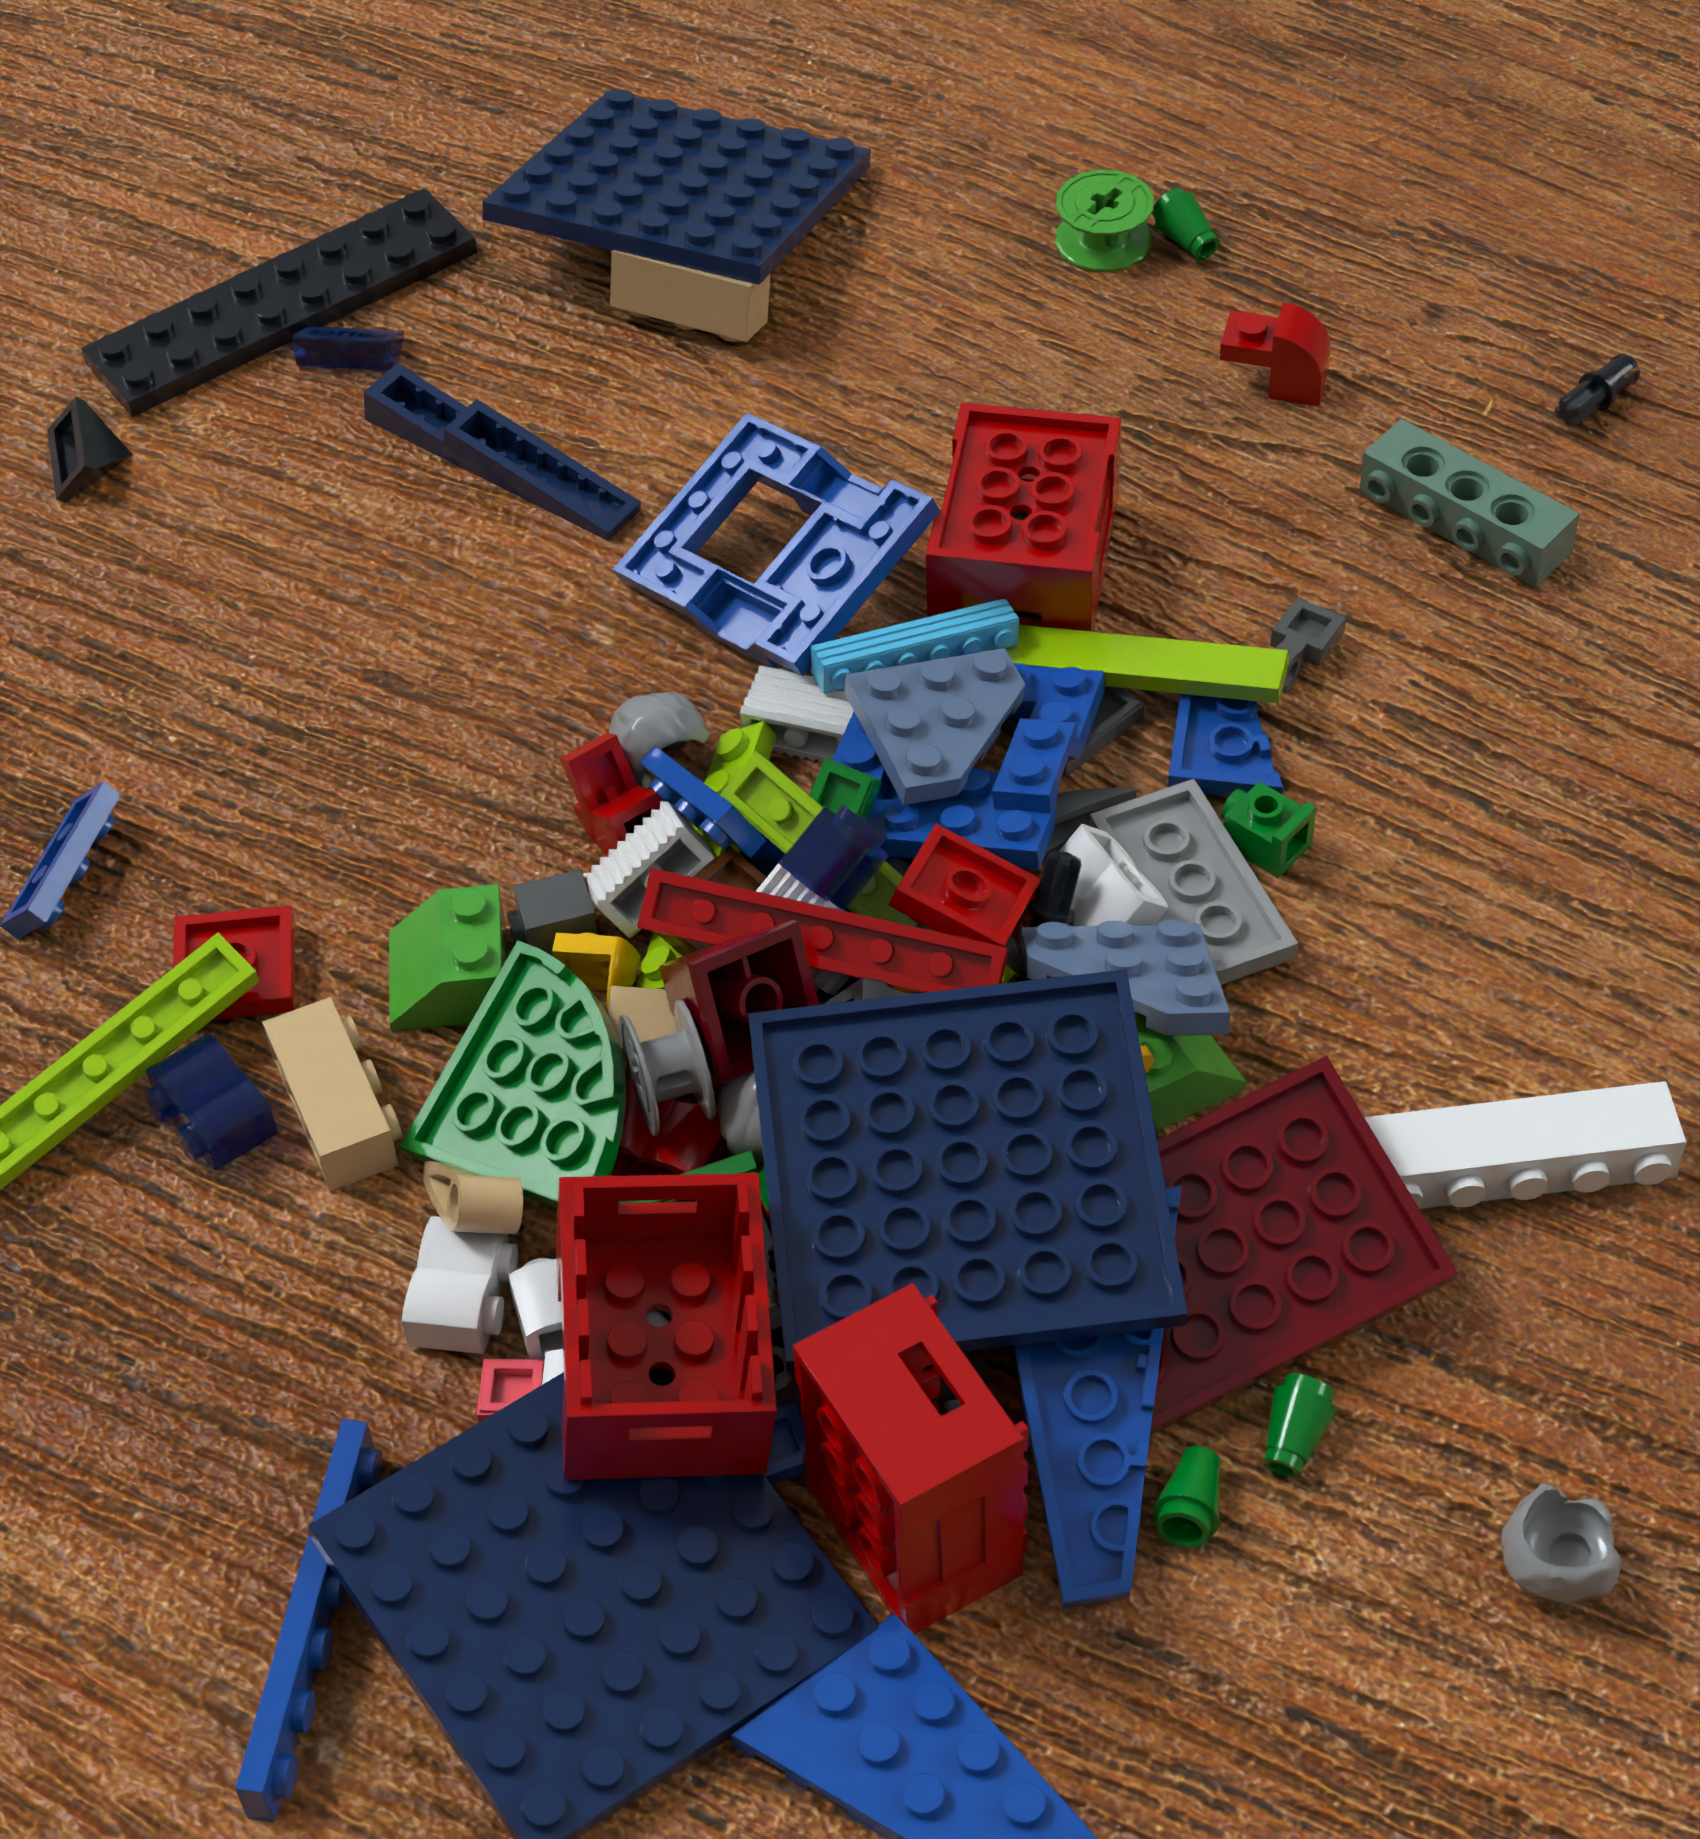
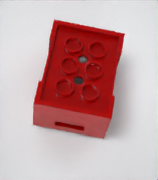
(1038, 464)
(710, 1277)
(913, 1493)

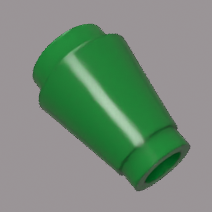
(1184, 222)
(1297, 1422)
(1190, 1500)

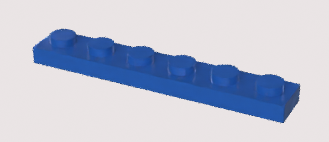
(304, 1639)

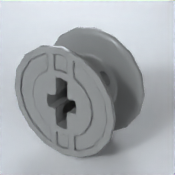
(667, 1067)

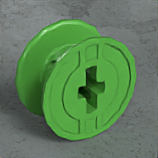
(1104, 220)

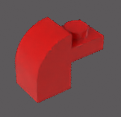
(1291, 345)
(607, 791)

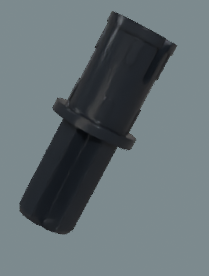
(1597, 390)
(1056, 890)

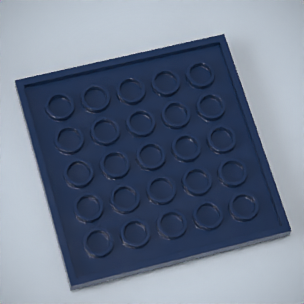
(679, 186)
(972, 1150)
(588, 1624)

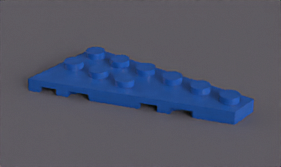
(1089, 1441)
(905, 1749)

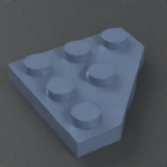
(935, 718)
(1165, 966)

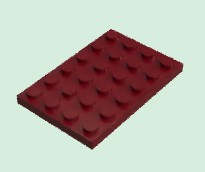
(1284, 1237)

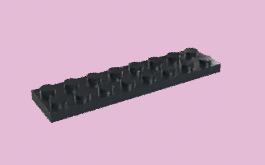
(276, 300)

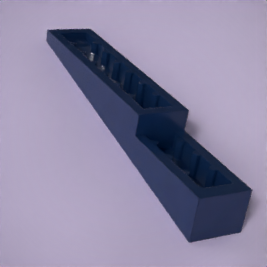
(497, 451)

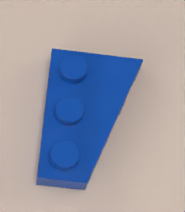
(1221, 746)

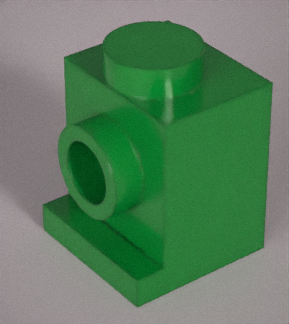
(1269, 827)

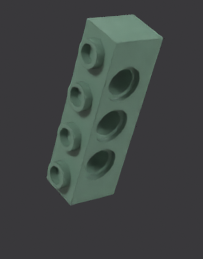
(1468, 502)

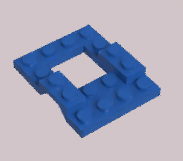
(817, 578)
(1005, 809)

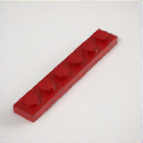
(832, 937)

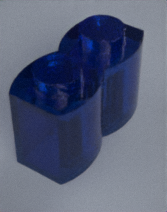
(836, 855)
(210, 1103)

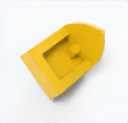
(598, 959)

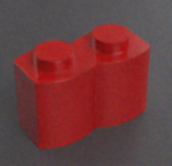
(683, 1142)

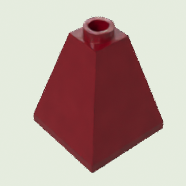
(739, 978)

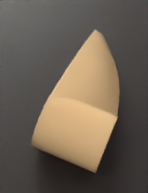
(474, 1201)

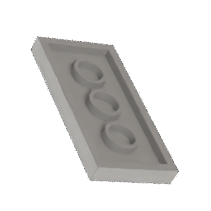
(1201, 877)

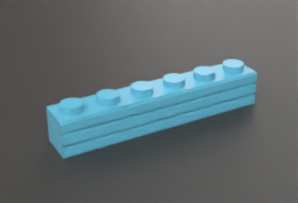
(934, 637)

